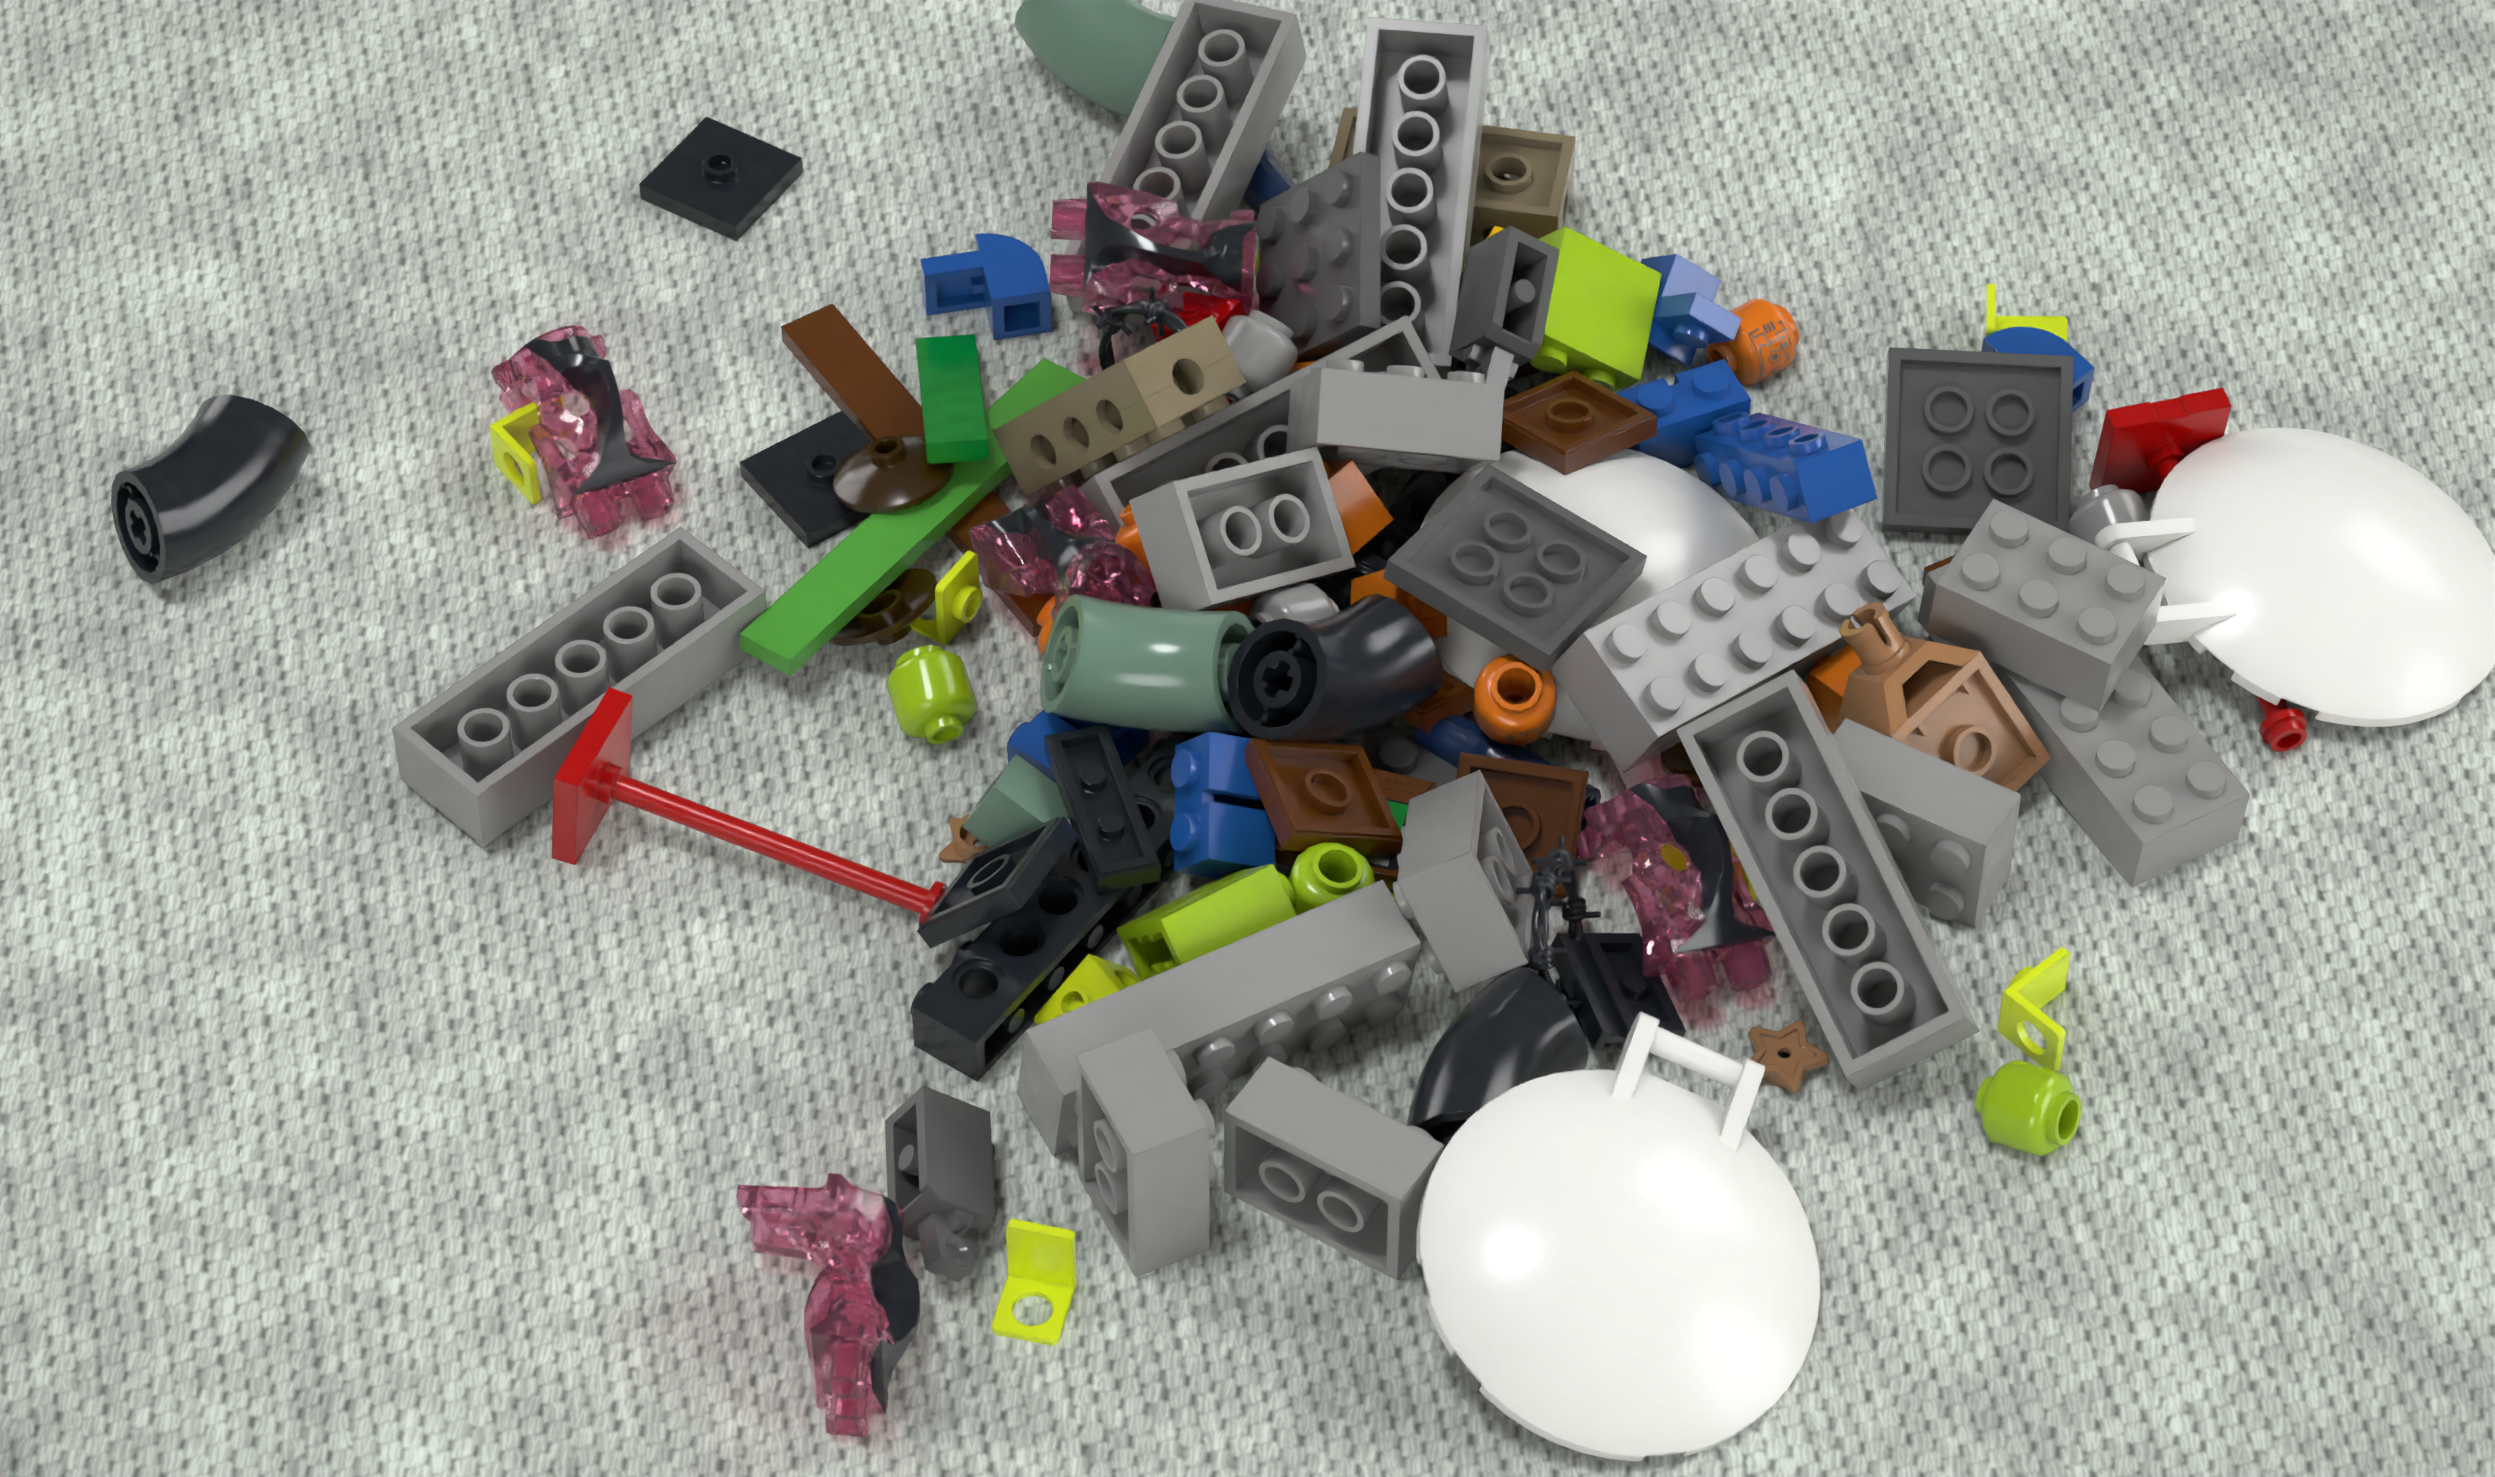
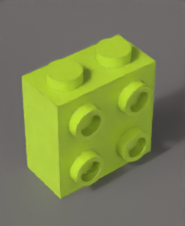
(1597, 312)
(1208, 919)

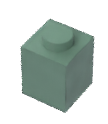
(1014, 803)

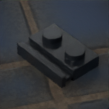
(1609, 981)

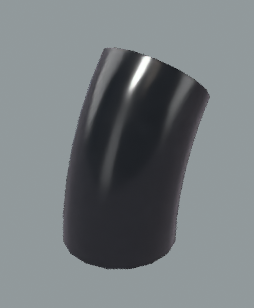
(206, 486)
(1333, 673)
(1499, 1040)

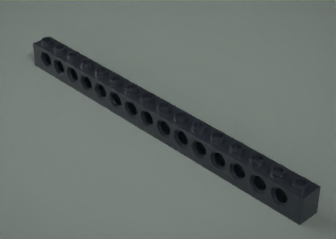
(1025, 956)

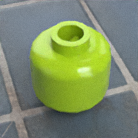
(931, 694)
(1328, 873)
(2028, 1108)

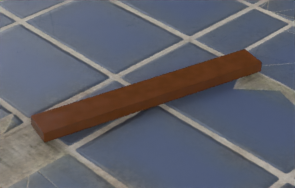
(883, 408)

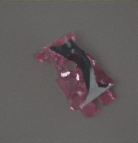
(1119, 252)
(604, 464)
(1059, 549)
(1688, 914)
(862, 1300)

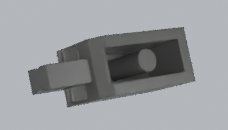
(1503, 304)
(942, 1177)

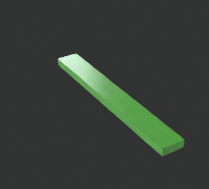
(889, 542)

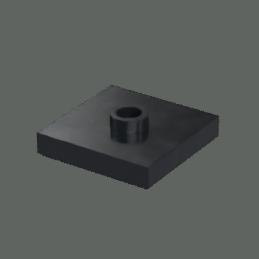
(721, 178)
(799, 476)
(996, 881)

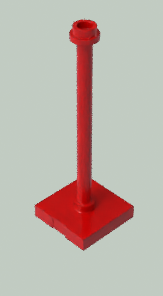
(2137, 454)
(598, 775)

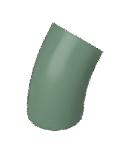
(1095, 46)
(1142, 666)

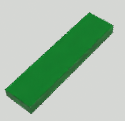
(951, 399)

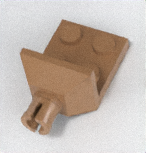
(1937, 701)

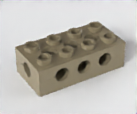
(1520, 177)
(1121, 409)

